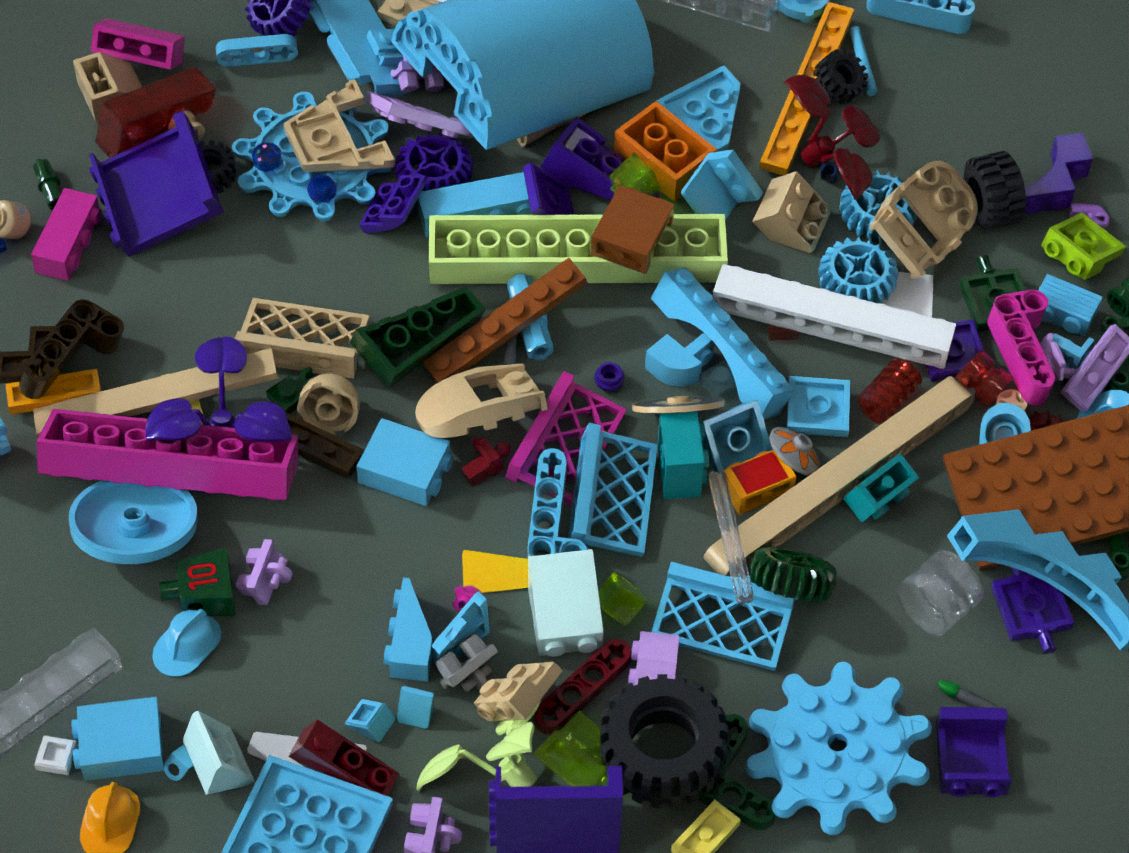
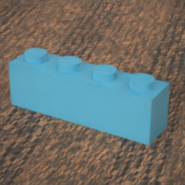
(484, 197)

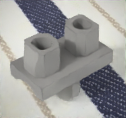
(454, 671)

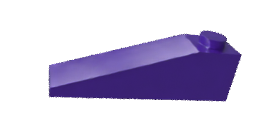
(583, 160)

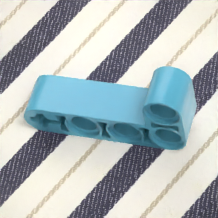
(944, 15)
(550, 510)

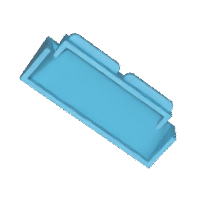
(349, 25)

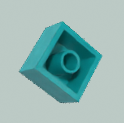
(682, 455)

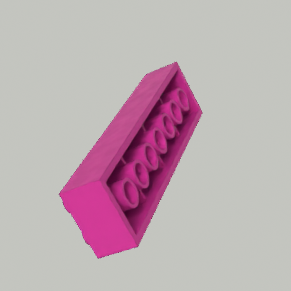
(210, 461)

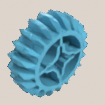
(870, 202)
(858, 267)

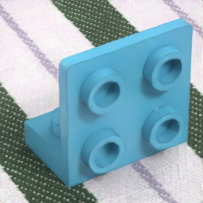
(720, 184)

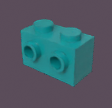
(882, 486)

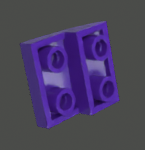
(393, 204)

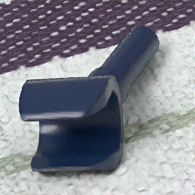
(829, 168)

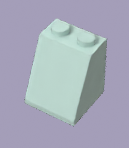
(565, 602)

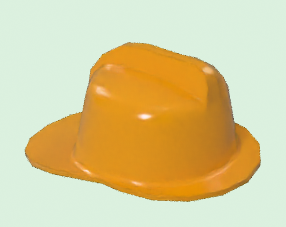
(110, 820)

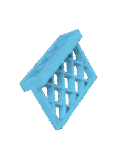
(586, 484)
(720, 587)

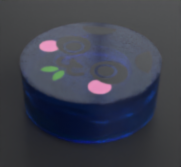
(266, 156)

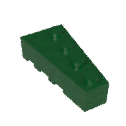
(406, 340)

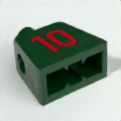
(202, 584)

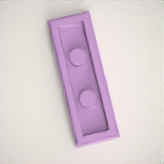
(1097, 368)

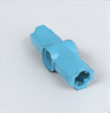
(536, 335)

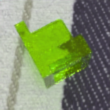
(620, 599)

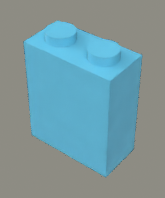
(404, 462)
(118, 738)

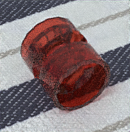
(984, 378)

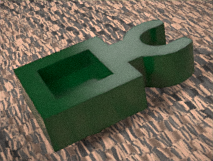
(288, 390)

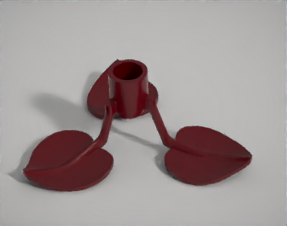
(821, 149)

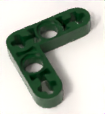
(726, 784)

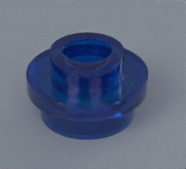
(323, 183)

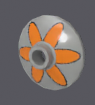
(795, 450)

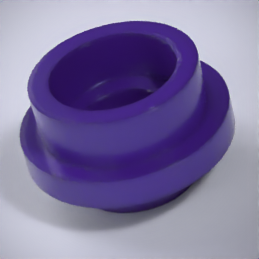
(610, 370)

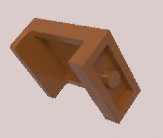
(631, 228)

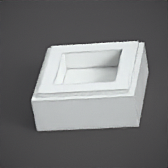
(55, 755)

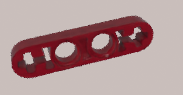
(580, 684)

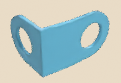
(181, 759)

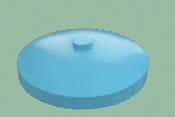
(132, 521)

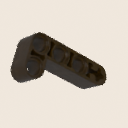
(80, 325)

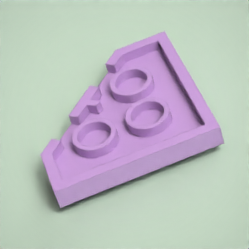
(420, 117)

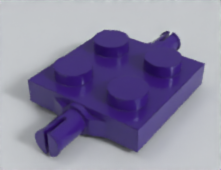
(1031, 608)

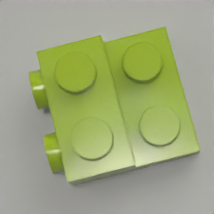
(1081, 246)

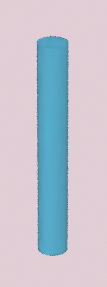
(860, 52)

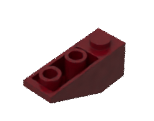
(336, 756)

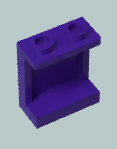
(972, 751)

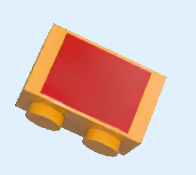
(758, 481)

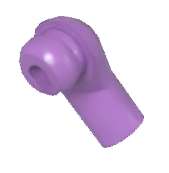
(1093, 211)

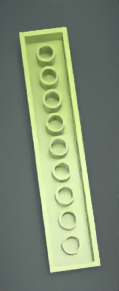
(500, 246)

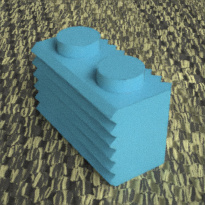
(1069, 305)

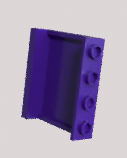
(156, 188)
(556, 817)

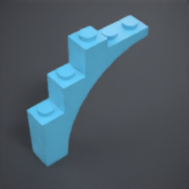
(1086, 579)

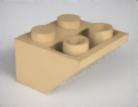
(104, 78)
(792, 213)

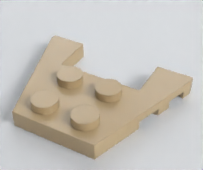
(324, 142)

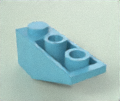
(411, 643)

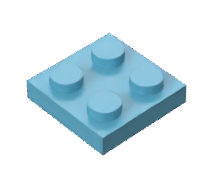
(819, 406)

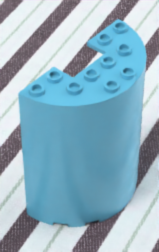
(529, 59)

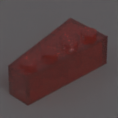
(149, 109)

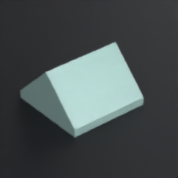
(215, 754)

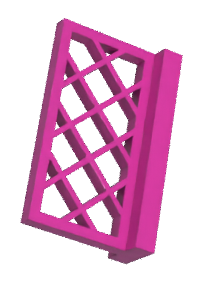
(547, 422)

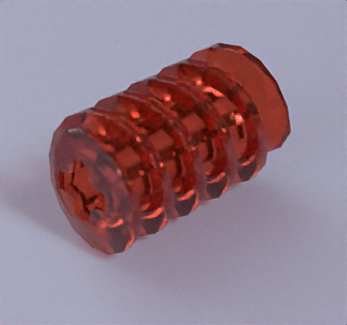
(889, 390)

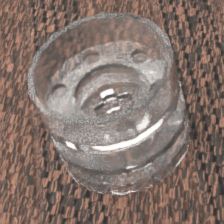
(940, 593)

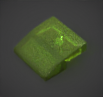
(575, 752)

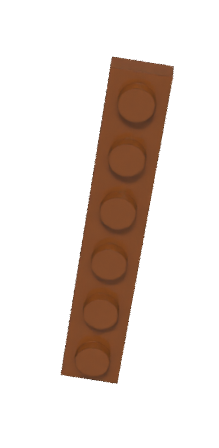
(506, 321)

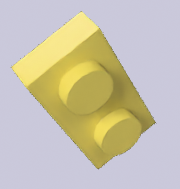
(707, 831)

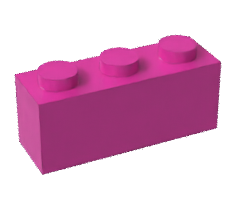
(138, 43)
(66, 234)

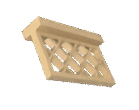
(298, 352)

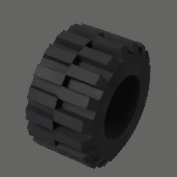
(997, 189)

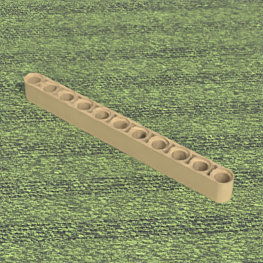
(844, 472)

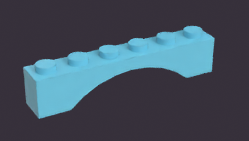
(756, 378)

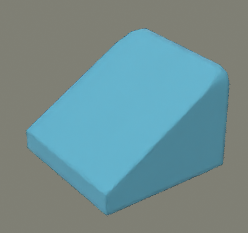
(415, 707)
(371, 720)

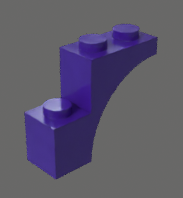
(1056, 190)

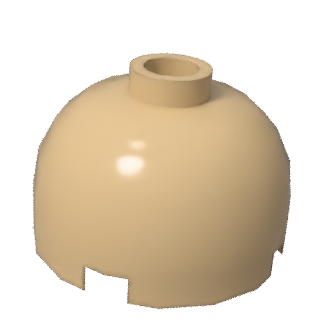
(329, 403)

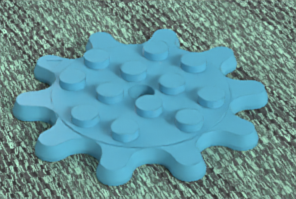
(288, 180)
(842, 779)

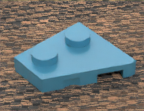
(470, 620)

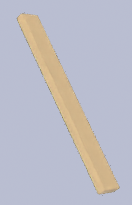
(147, 394)

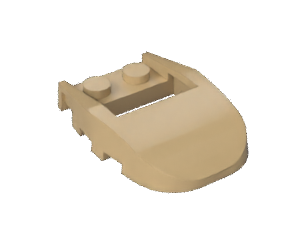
(944, 206)
(454, 408)

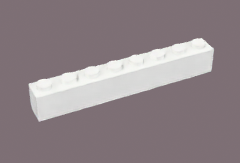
(834, 316)

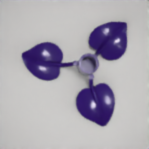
(176, 420)

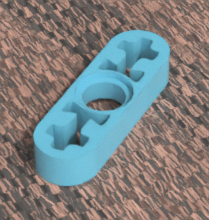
(229, 50)

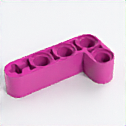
(1012, 327)

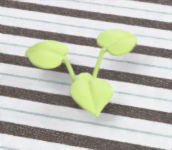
(513, 766)

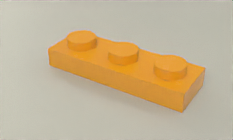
(64, 388)

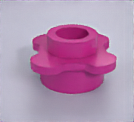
(463, 595)

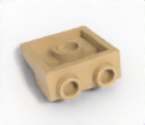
(518, 693)

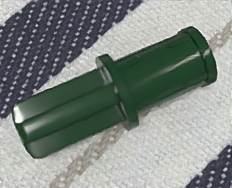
(48, 182)

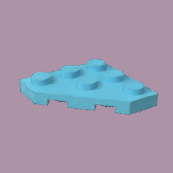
(707, 106)

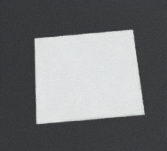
(912, 294)

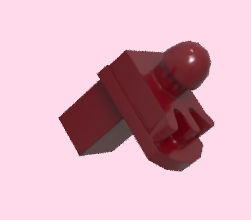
(487, 463)

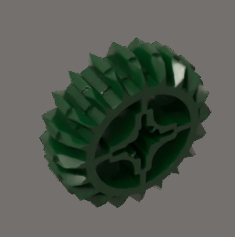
(793, 574)

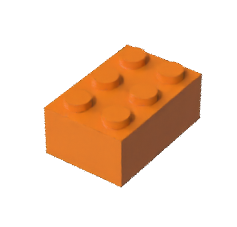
(664, 145)

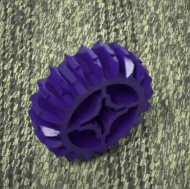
(285, 16)
(434, 159)

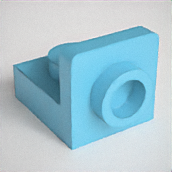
(1072, 353)

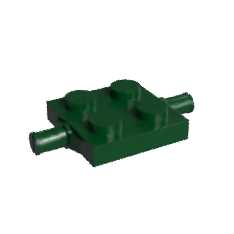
(984, 287)

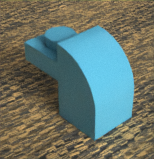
(676, 364)

